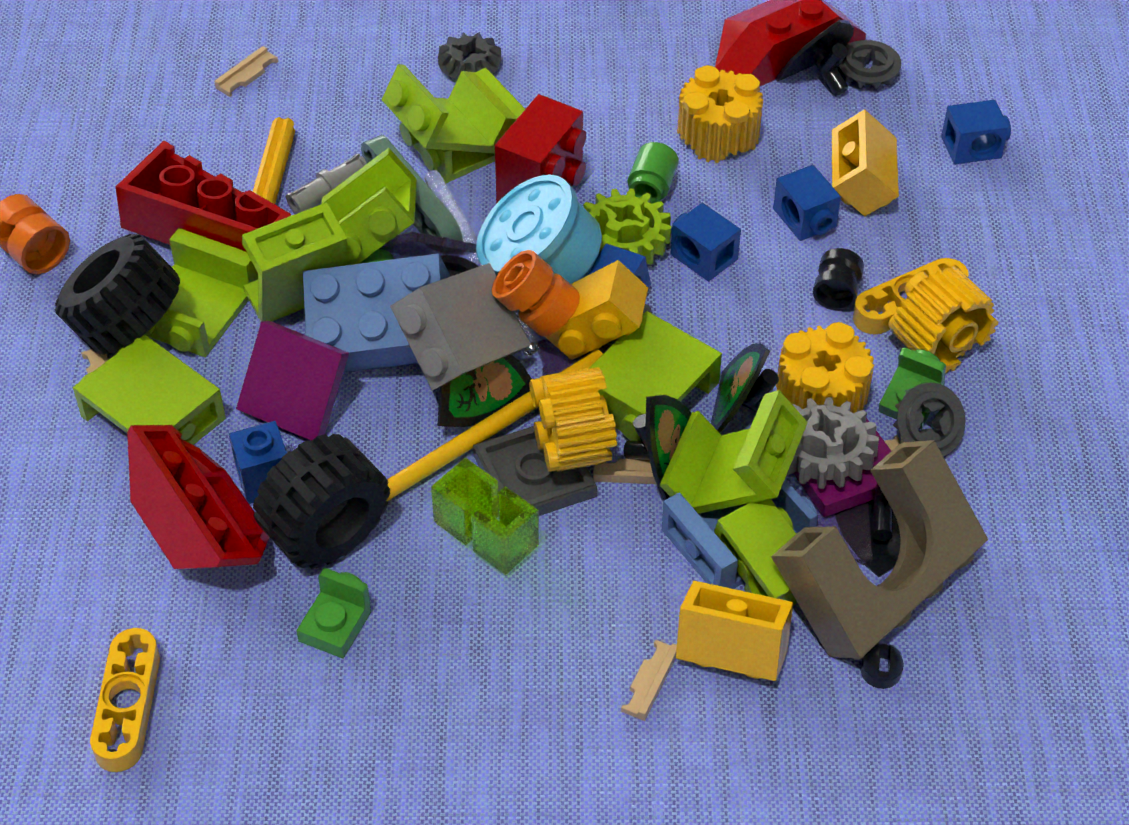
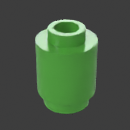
(653, 171)

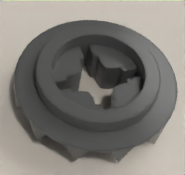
(484, 55)
(885, 63)
(948, 423)

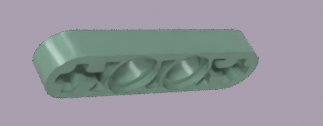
(430, 213)

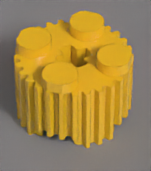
(720, 113)
(943, 315)
(824, 366)
(574, 419)

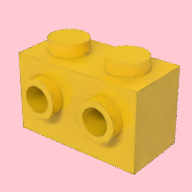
(864, 163)
(607, 309)
(734, 630)

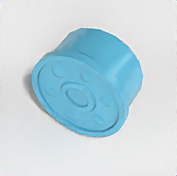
(545, 219)

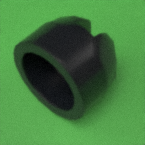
(870, 666)

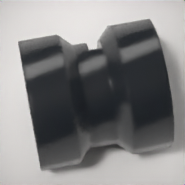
(838, 279)

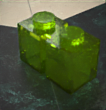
(468, 506)

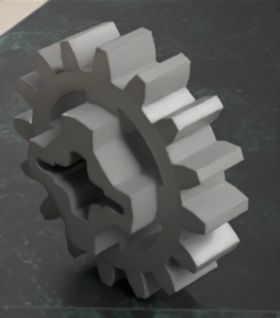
(834, 444)

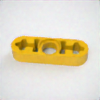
(878, 296)
(133, 718)

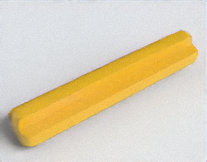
(274, 159)

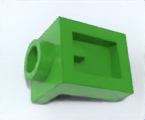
(912, 369)
(336, 613)

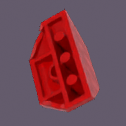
(772, 33)
(190, 502)

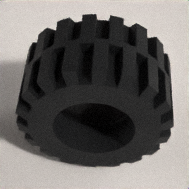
(117, 294)
(321, 500)

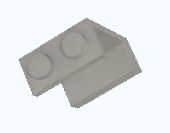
(458, 325)

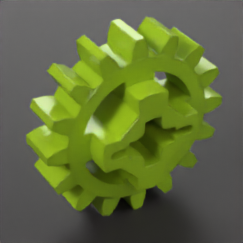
(632, 223)

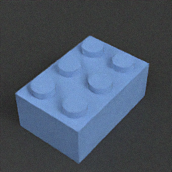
(353, 309)

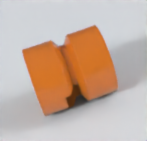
(31, 235)
(541, 297)

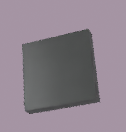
(523, 469)

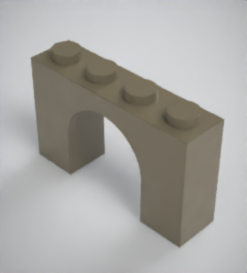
(935, 540)

